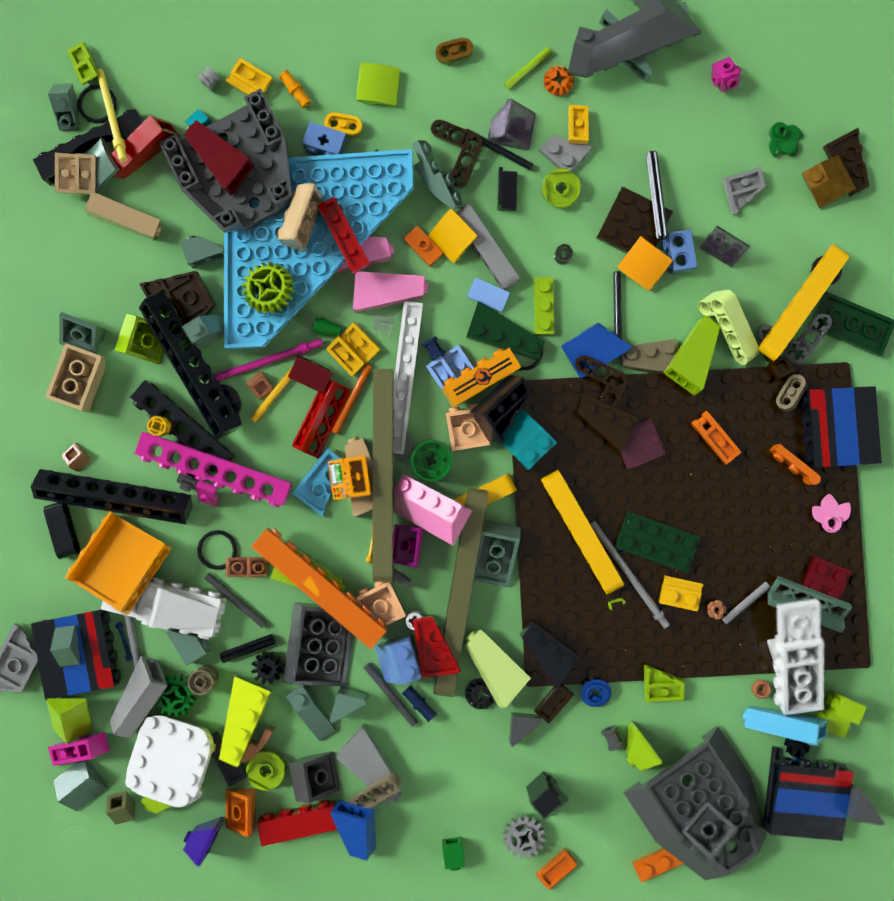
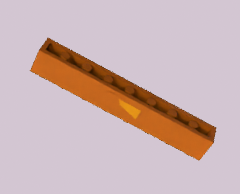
(319, 587)

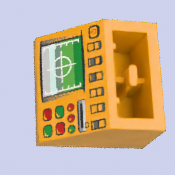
(350, 477)

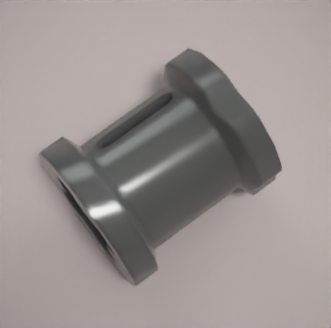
(612, 738)

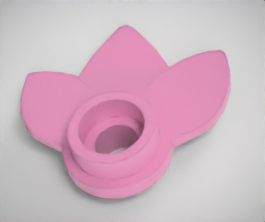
(831, 511)

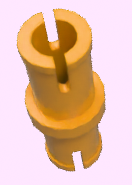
(295, 88)

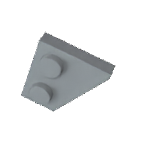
(742, 188)

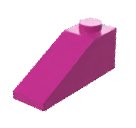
(79, 749)

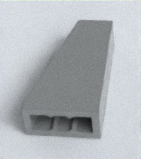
(138, 697)
(366, 759)

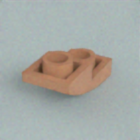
(246, 567)

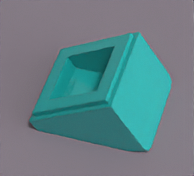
(200, 117)

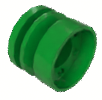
(436, 470)

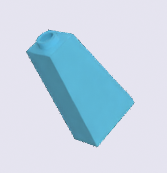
(791, 726)

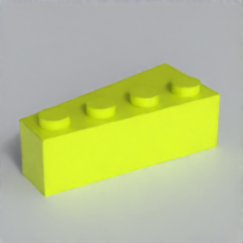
(243, 716)

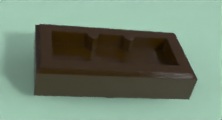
(553, 702)

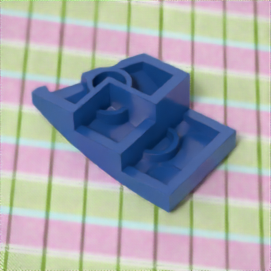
(597, 344)

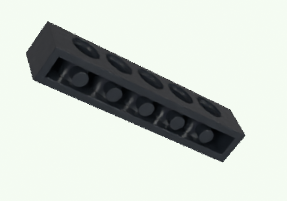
(148, 391)

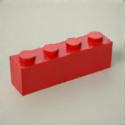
(296, 823)

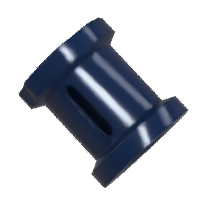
(434, 348)

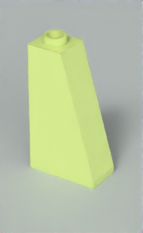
(496, 668)

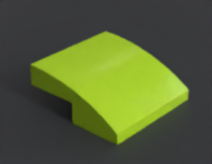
(378, 84)

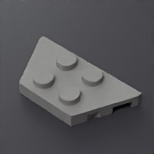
(17, 660)

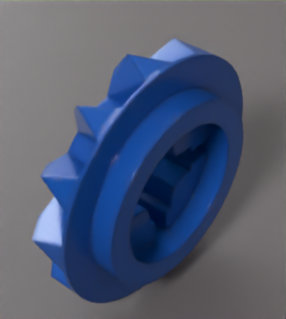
(594, 699)

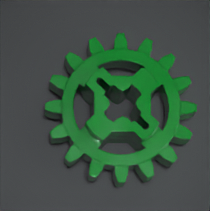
(171, 703)

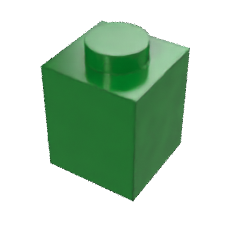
(453, 853)

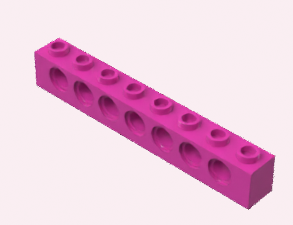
(146, 450)

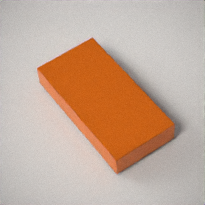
(556, 869)

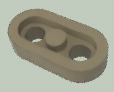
(792, 394)

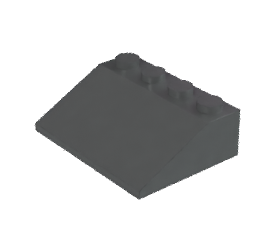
(316, 648)

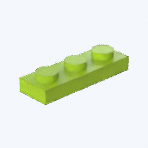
(543, 306)

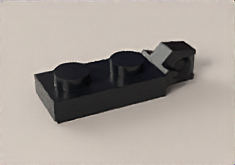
(230, 772)

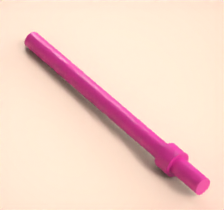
(302, 348)

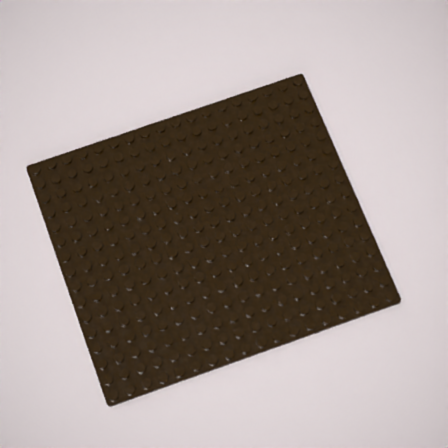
(748, 514)

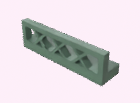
(828, 617)

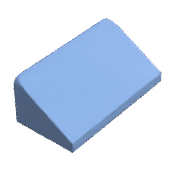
(488, 294)

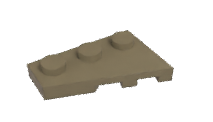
(650, 356)

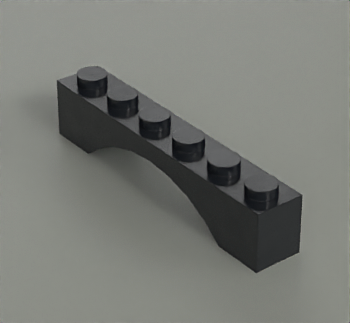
(80, 144)

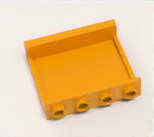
(118, 563)

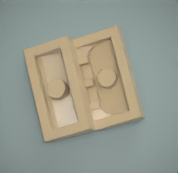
(75, 173)

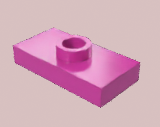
(207, 493)

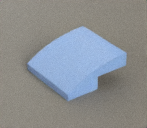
(449, 365)

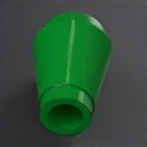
(325, 327)

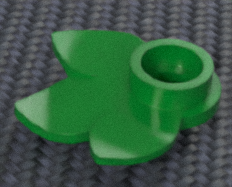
(786, 141)

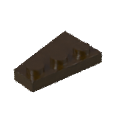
(850, 153)

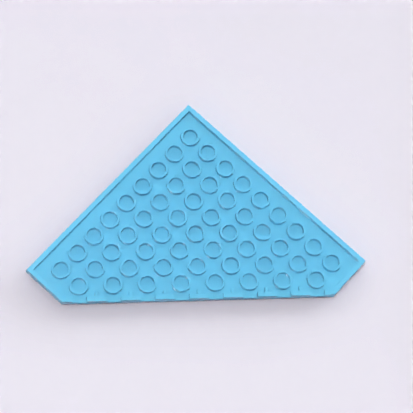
(367, 191)

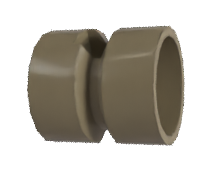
(203, 680)

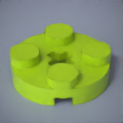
(568, 179)
(270, 780)

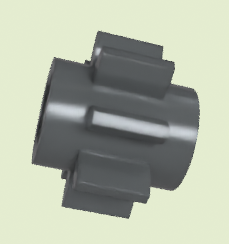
(187, 482)

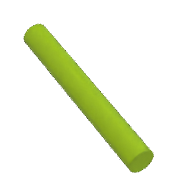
(527, 68)

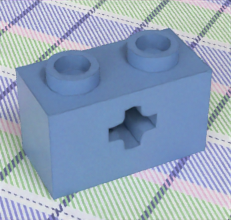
(319, 134)

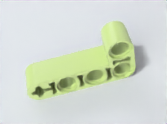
(732, 323)

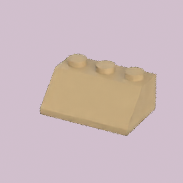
(300, 217)

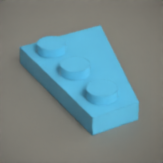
(316, 485)

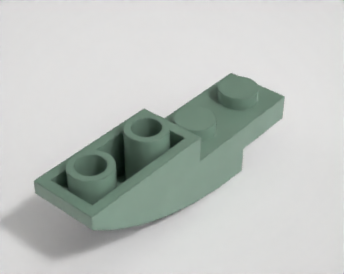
(438, 182)

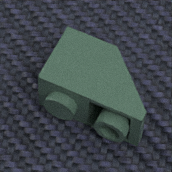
(64, 106)

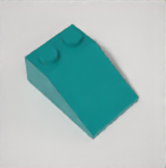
(527, 440)

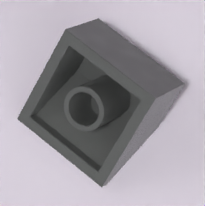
(314, 777)

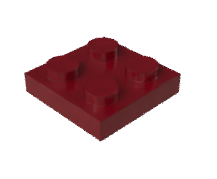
(826, 578)

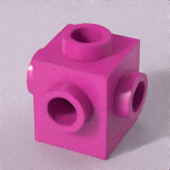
(725, 74)

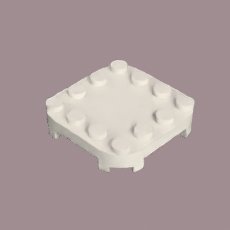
(170, 760)

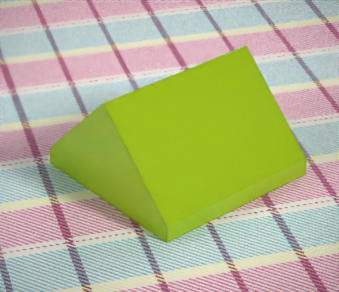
(70, 717)

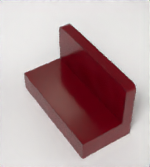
(310, 373)

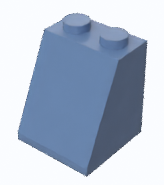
(399, 660)

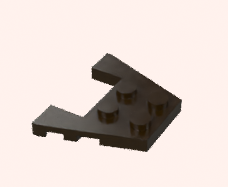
(186, 293)

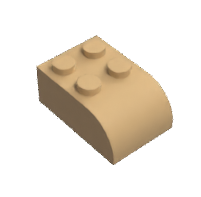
(76, 378)

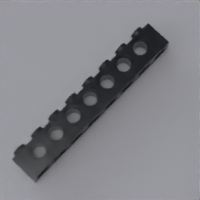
(159, 305)
(112, 496)

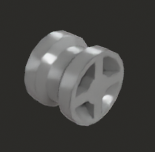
(209, 78)

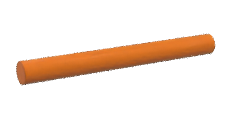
(352, 398)

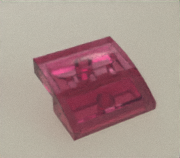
(642, 445)

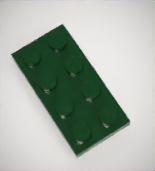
(855, 324)
(657, 542)

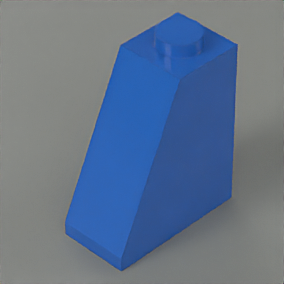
(356, 828)

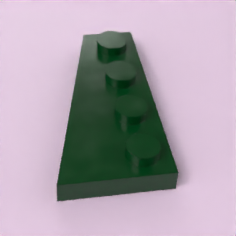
(498, 331)

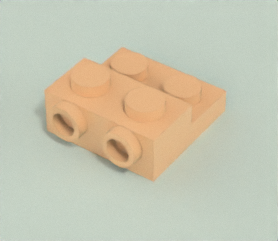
(464, 430)
(382, 602)

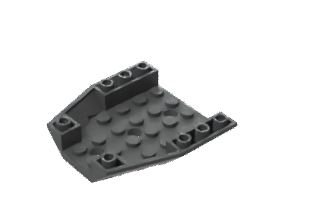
(259, 137)
(716, 778)

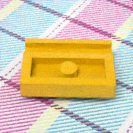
(248, 78)
(680, 593)

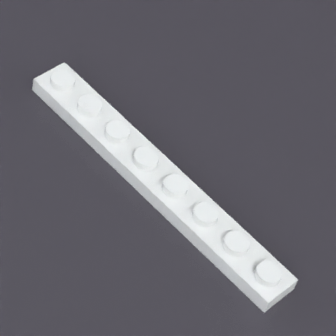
(405, 371)

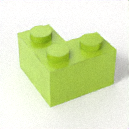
(840, 713)

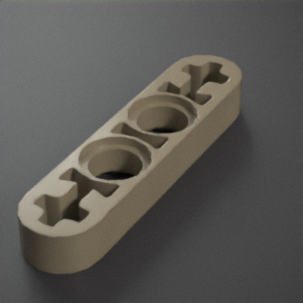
(374, 794)

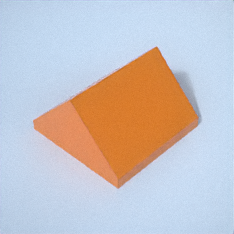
(241, 810)

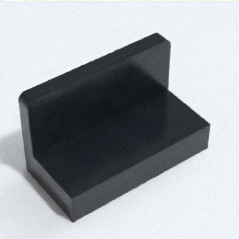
(507, 190)

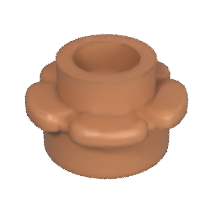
(711, 609)
(764, 692)

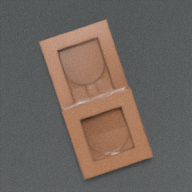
(255, 745)

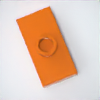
(423, 246)

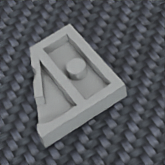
(564, 154)

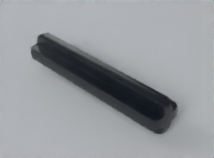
(247, 648)

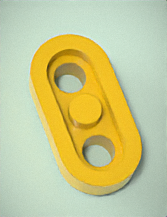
(344, 123)

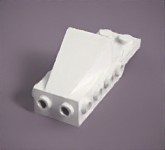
(179, 608)
(798, 658)

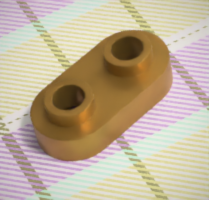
(453, 49)

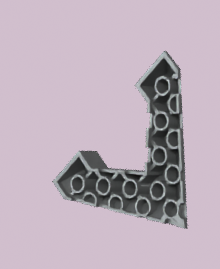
(639, 34)

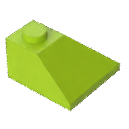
(639, 751)

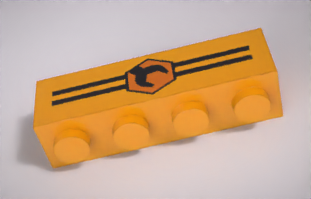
(481, 377)

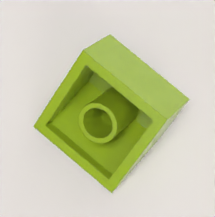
(138, 340)

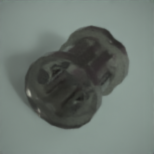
(568, 252)

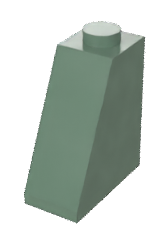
(205, 330)

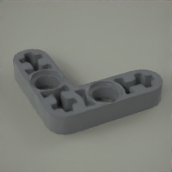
(807, 348)

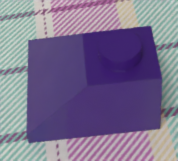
(201, 840)

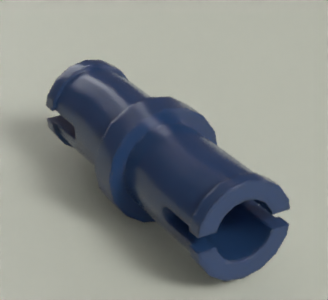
(419, 703)

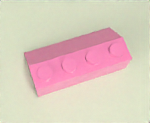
(429, 509)

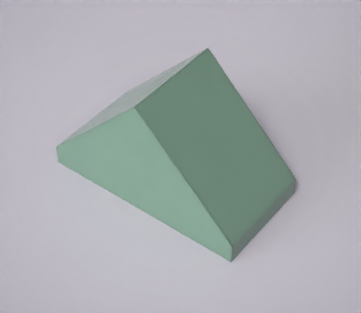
(65, 646)

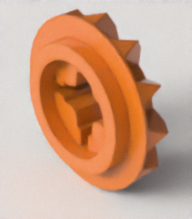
(553, 86)

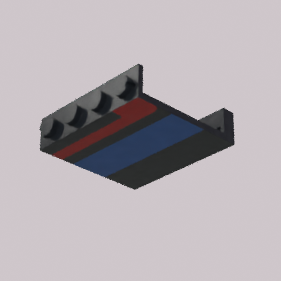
(841, 427)
(96, 652)
(810, 799)

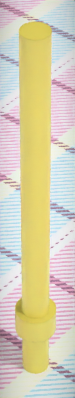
(118, 142)

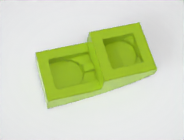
(83, 63)

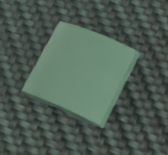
(105, 165)

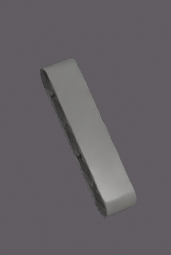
(489, 250)

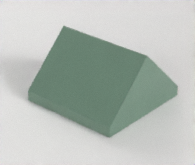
(80, 333)
(347, 701)
(78, 785)

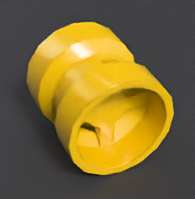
(161, 429)

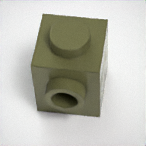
(120, 807)

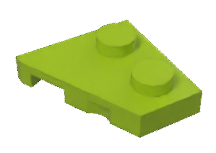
(662, 686)

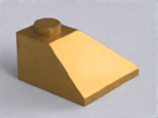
(828, 181)

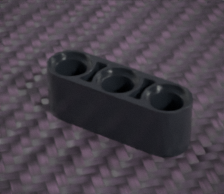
(61, 530)

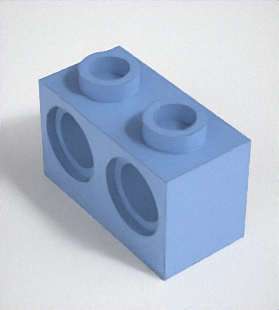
(685, 252)

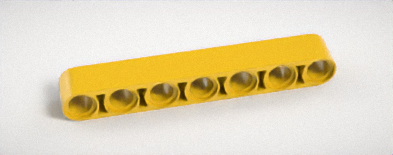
(803, 302)
(582, 532)

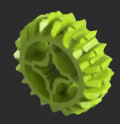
(272, 273)

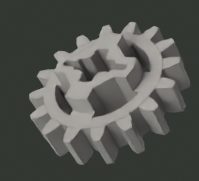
(530, 842)

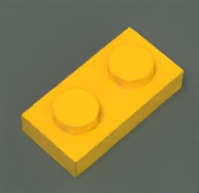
(578, 124)

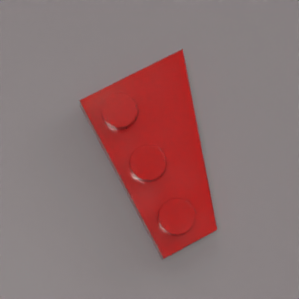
(433, 650)

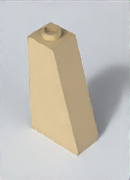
(122, 216)
(356, 448)

